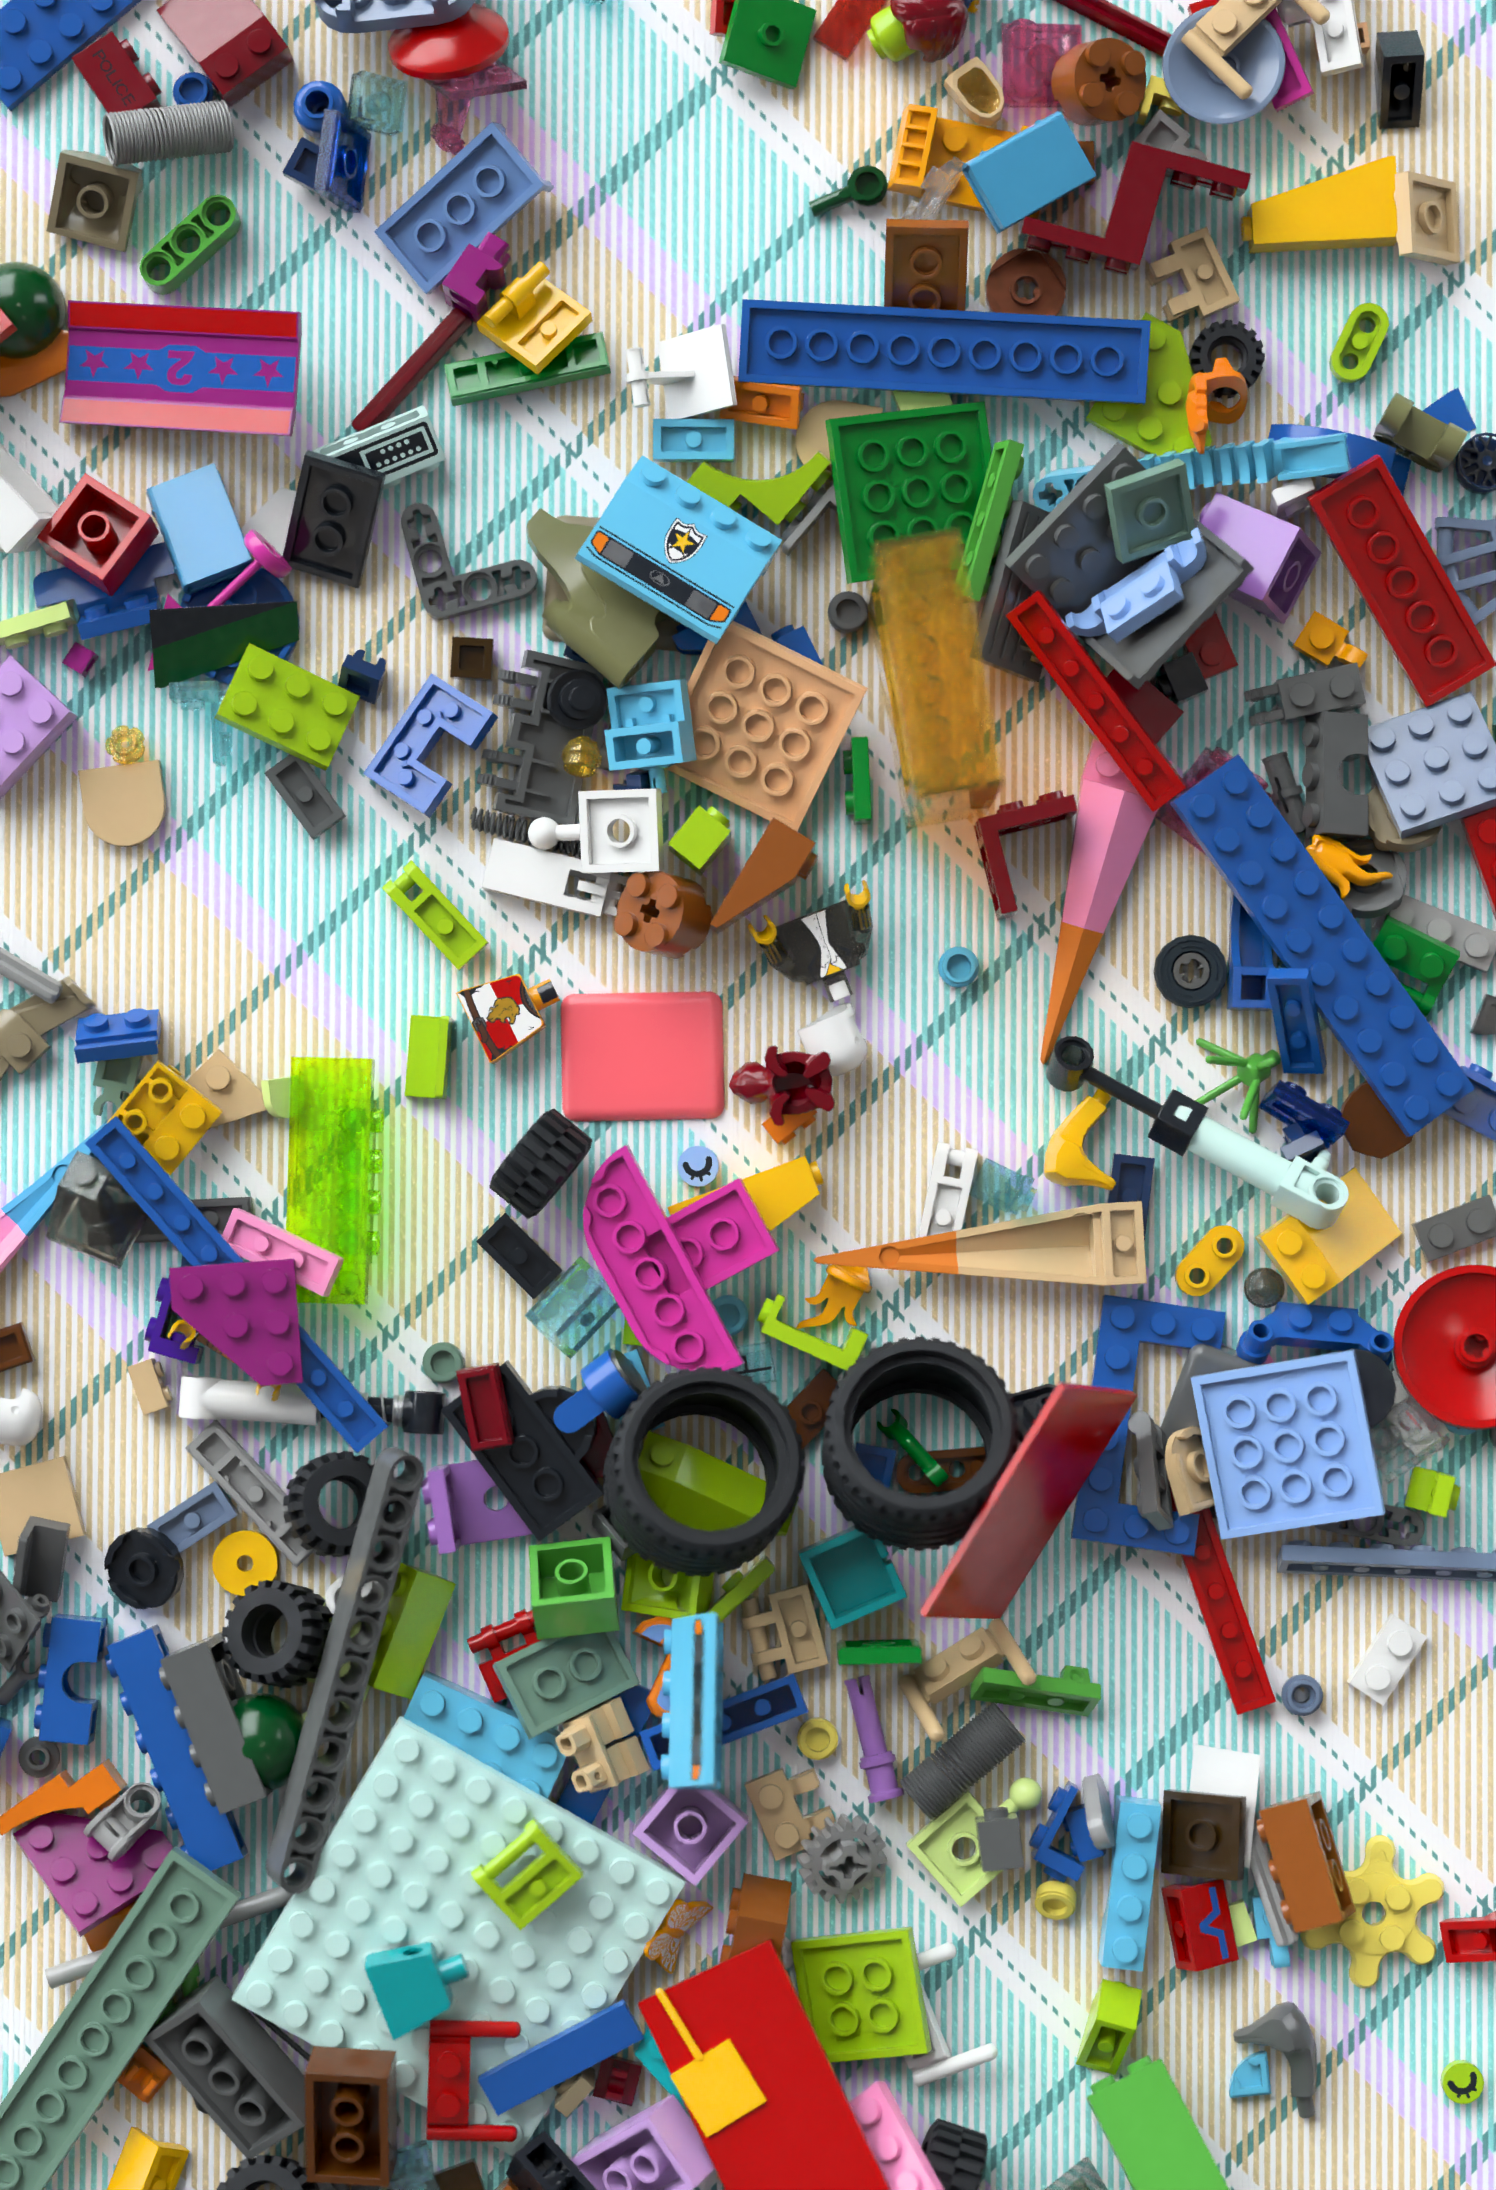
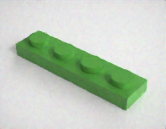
(991, 509)

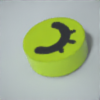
(1462, 2081)

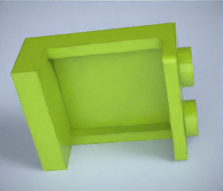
(808, 1343)

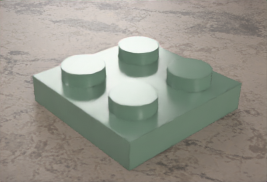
(1150, 510)

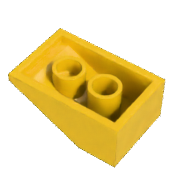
(1322, 1258)

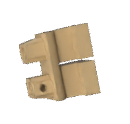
(599, 1759)

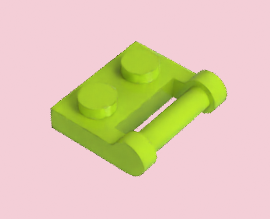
(536, 1884)

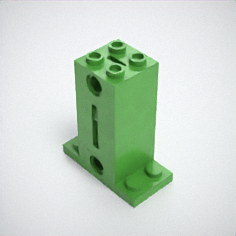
(1153, 2131)

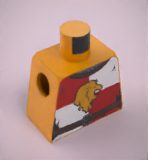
(506, 1012)

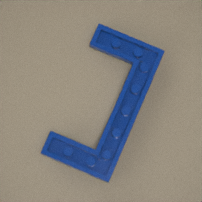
(1121, 1328)

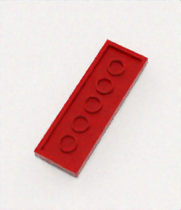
(1401, 580)

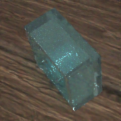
(377, 102)

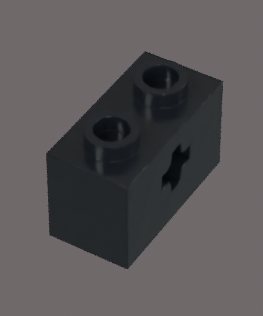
(545, 2167)

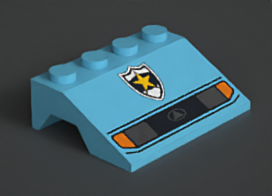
(679, 549)

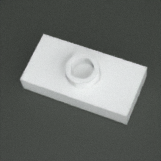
(1291, 498)

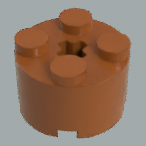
(1099, 82)
(662, 914)

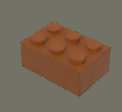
(1305, 1862)

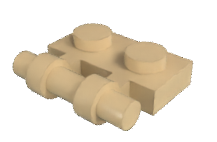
(796, 1627)

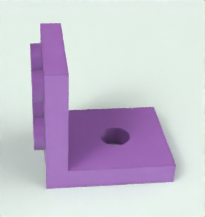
(461, 1509)

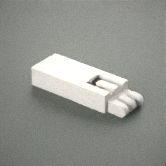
(543, 878)

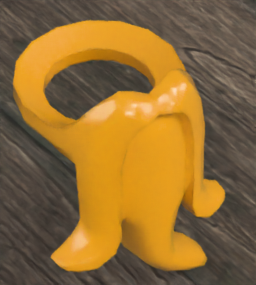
(1341, 863)
(843, 1289)

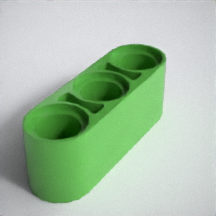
(197, 225)

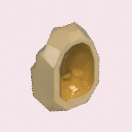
(976, 92)

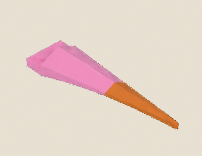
(1105, 845)

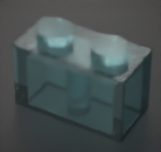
(574, 1307)

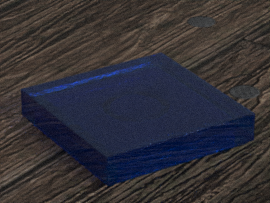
(342, 161)

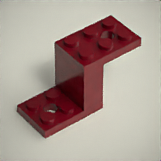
(1135, 207)

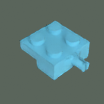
(650, 728)

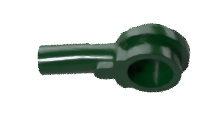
(865, 186)

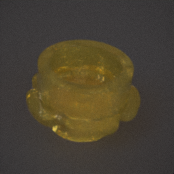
(132, 752)

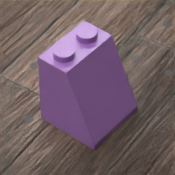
(1274, 547)

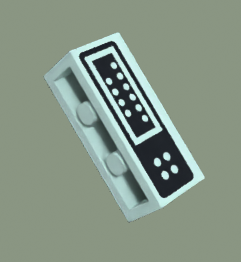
(392, 447)

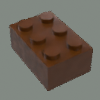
(351, 2116)

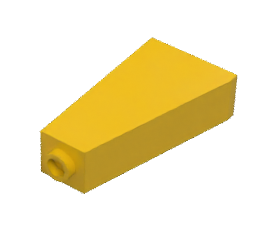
(1331, 213)
(777, 1190)

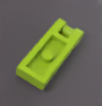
(436, 916)

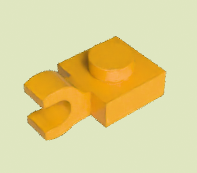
(1324, 640)

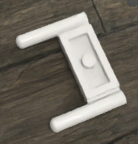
(937, 2063)

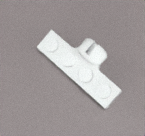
(1336, 39)

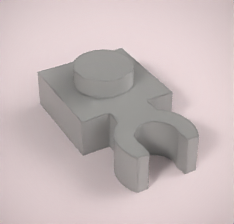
(1167, 135)

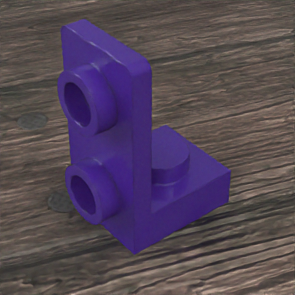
(158, 1327)

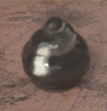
(1263, 1287)

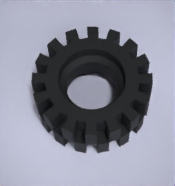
(1231, 335)

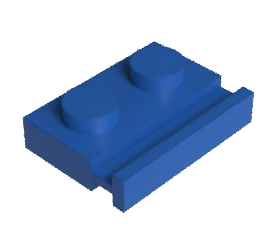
(117, 1035)

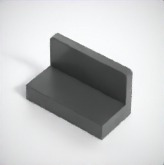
(41, 1558)

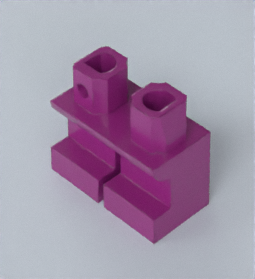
(476, 273)

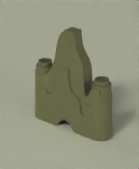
(600, 618)

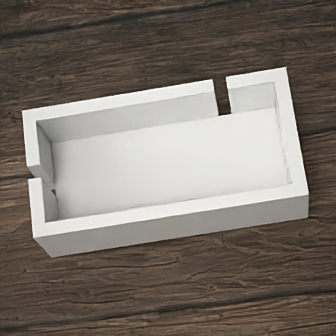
(23, 507)

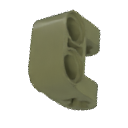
(1419, 435)

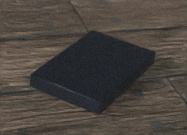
(333, 518)

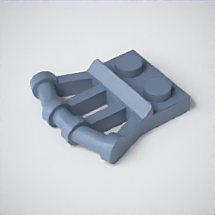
(1448, 559)

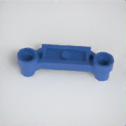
(1312, 1328)

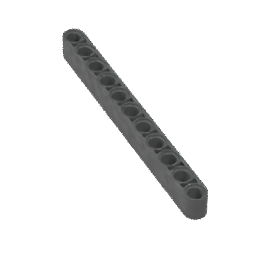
(348, 1689)

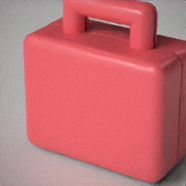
(642, 1056)

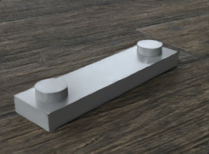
(248, 1486)

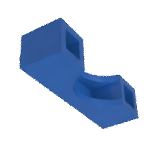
(1247, 962)

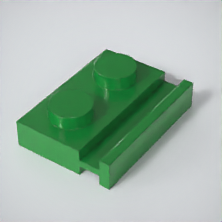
(859, 798)

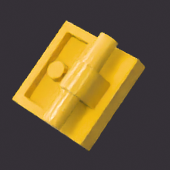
(534, 319)
(167, 1115)

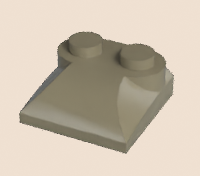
(94, 199)

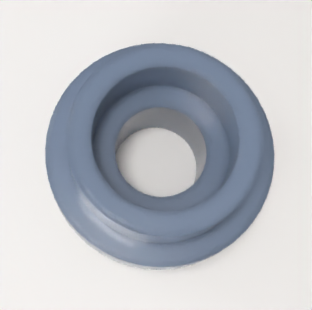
(1308, 1706)

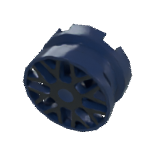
(1477, 464)

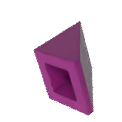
(80, 659)

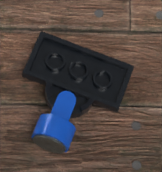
(552, 1433)

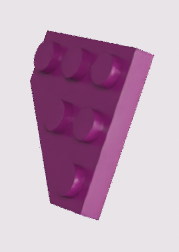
(245, 1313)
(79, 1870)

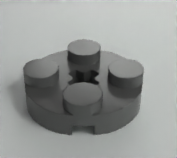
(1381, 897)

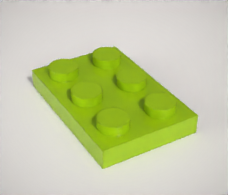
(287, 707)

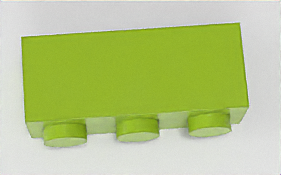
(409, 1629)

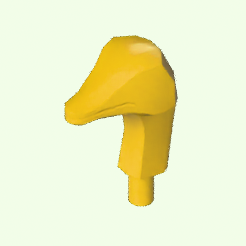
(1065, 1157)

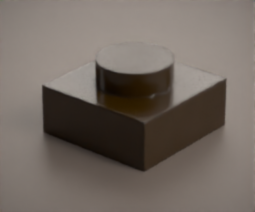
(472, 658)

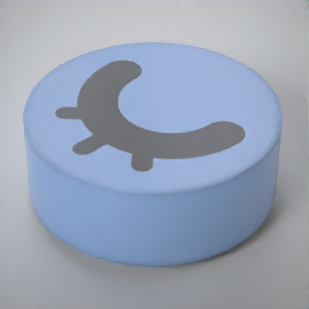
(698, 1166)

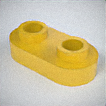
(1209, 1260)

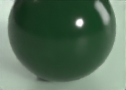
(34, 307)
(270, 1735)

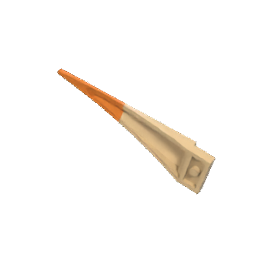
(1075, 1246)

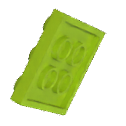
(863, 1993)

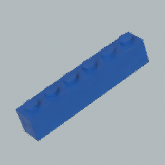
(206, 1834)

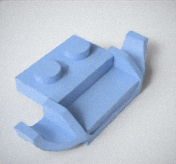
(1142, 593)

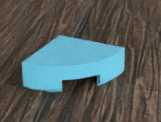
(1251, 2077)

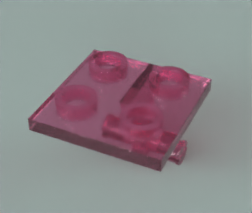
(455, 96)

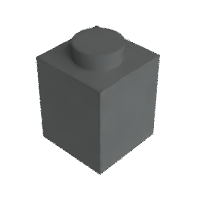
(999, 1840)

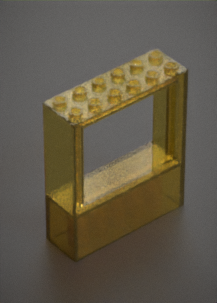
(932, 679)

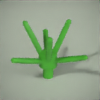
(1249, 1071)

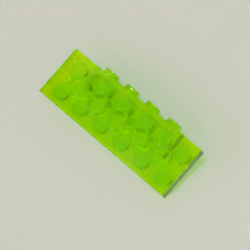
(335, 1168)

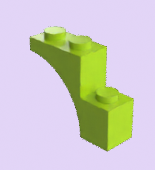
(774, 497)

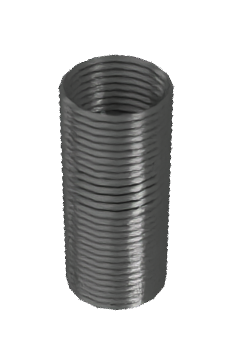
(974, 1750)

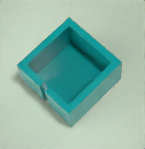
(851, 1576)

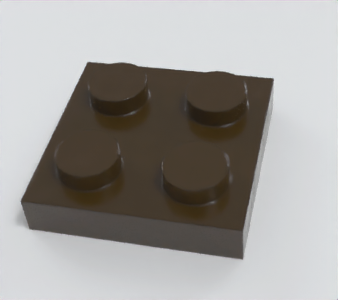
(1203, 1834)

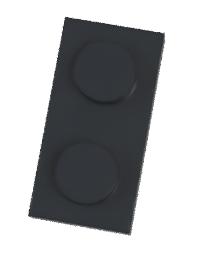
(519, 1255)

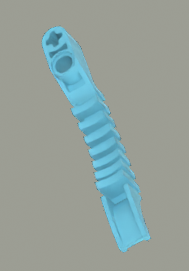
(1248, 461)

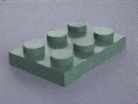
(564, 1678)

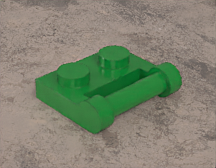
(1418, 957)

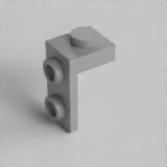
(797, 530)

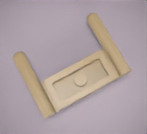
(1228, 25)
(959, 1667)

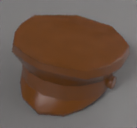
(1371, 1126)

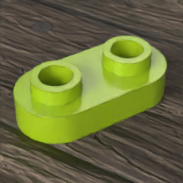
(1358, 344)

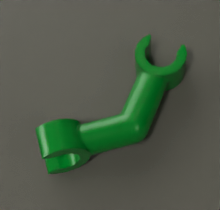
(899, 1432)

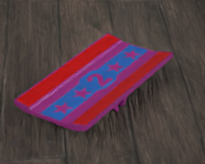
(182, 368)

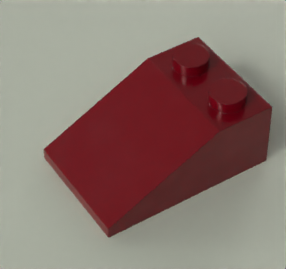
(228, 43)

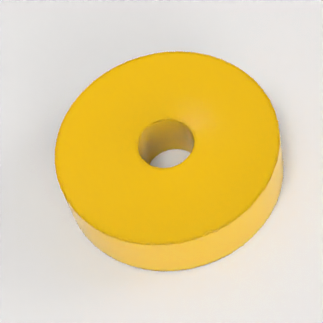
(240, 1543)

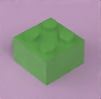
(573, 1588)

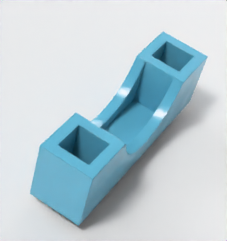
(1131, 1883)

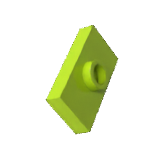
(740, 1586)

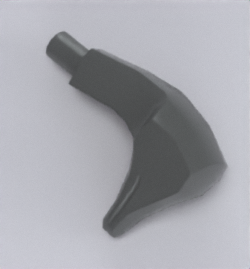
(1289, 2032)

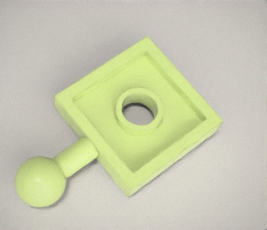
(934, 1842)

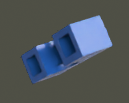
(64, 1714)

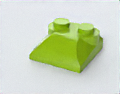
(664, 1593)

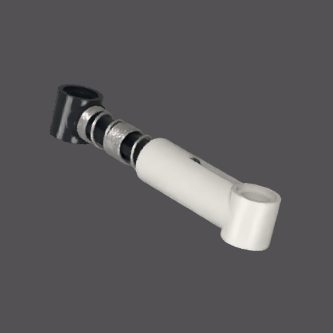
(236, 1400)

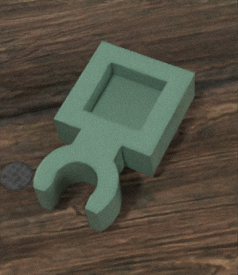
(116, 1077)

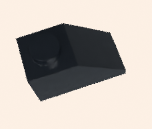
(1398, 79)

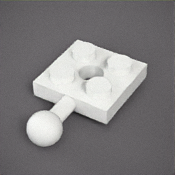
(599, 848)

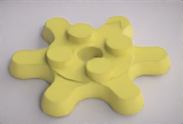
(1398, 1927)

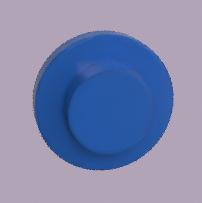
(192, 89)

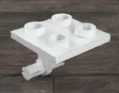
(693, 373)

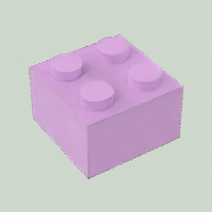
(690, 1829)

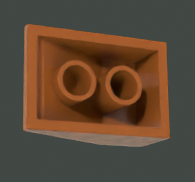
(770, 870)

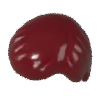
(931, 25)

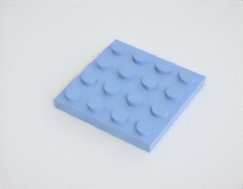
(1288, 1444)

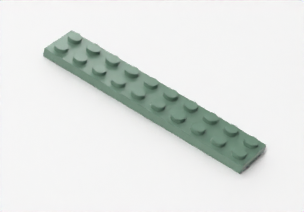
(109, 2018)

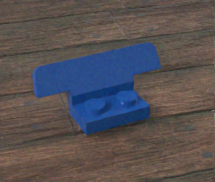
(98, 610)

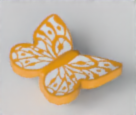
(666, 1940)

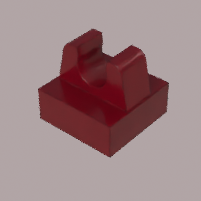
(617, 2080)

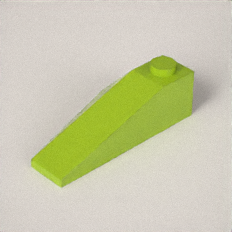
(700, 1487)

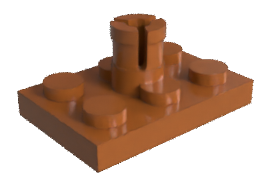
(926, 264)

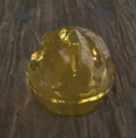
(581, 757)

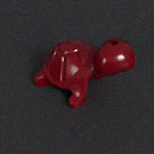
(790, 1081)

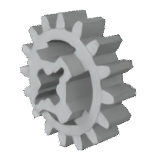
(842, 1858)

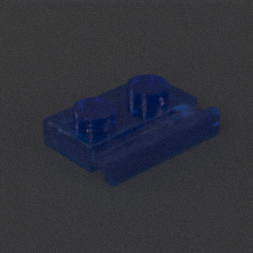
(1290, 1105)

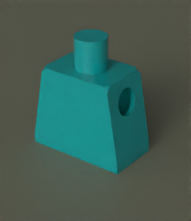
(413, 1984)

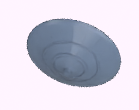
(1203, 95)

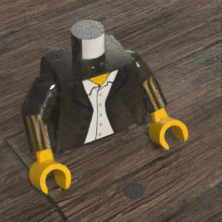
(821, 943)

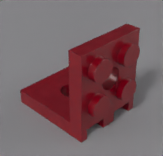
(1011, 819)

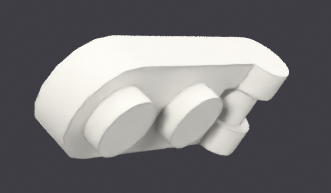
(946, 1195)

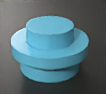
(958, 967)

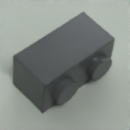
(605, 1527)

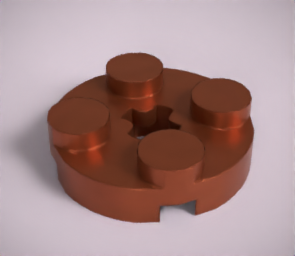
(1029, 267)

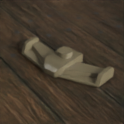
(26, 1023)

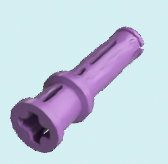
(876, 1760)

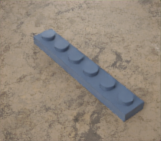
(1385, 1561)

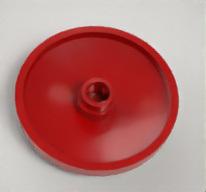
(1449, 1346)

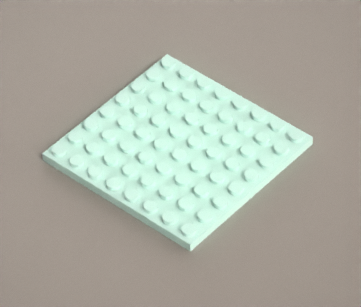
(403, 1878)

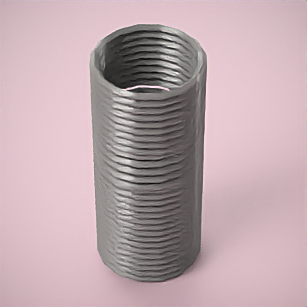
(174, 132)

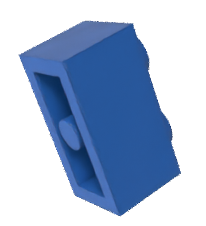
(1082, 1844)

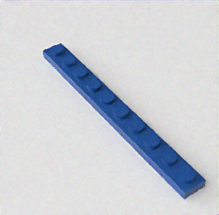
(204, 1245)

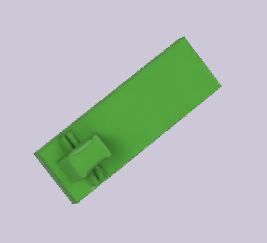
(1068, 1694)

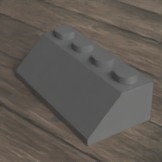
(205, 1698)
(231, 2067)

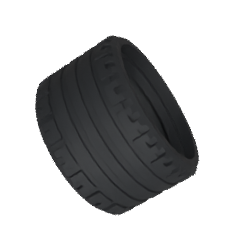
(929, 1369)
(749, 1410)

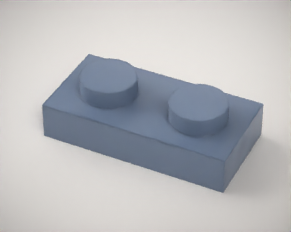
(196, 1517)

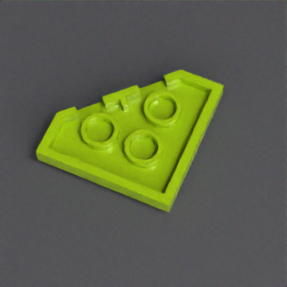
(1162, 420)

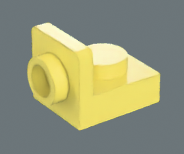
(1157, 94)

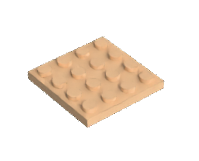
(765, 724)

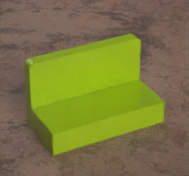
(428, 1056)

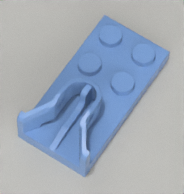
(460, 205)

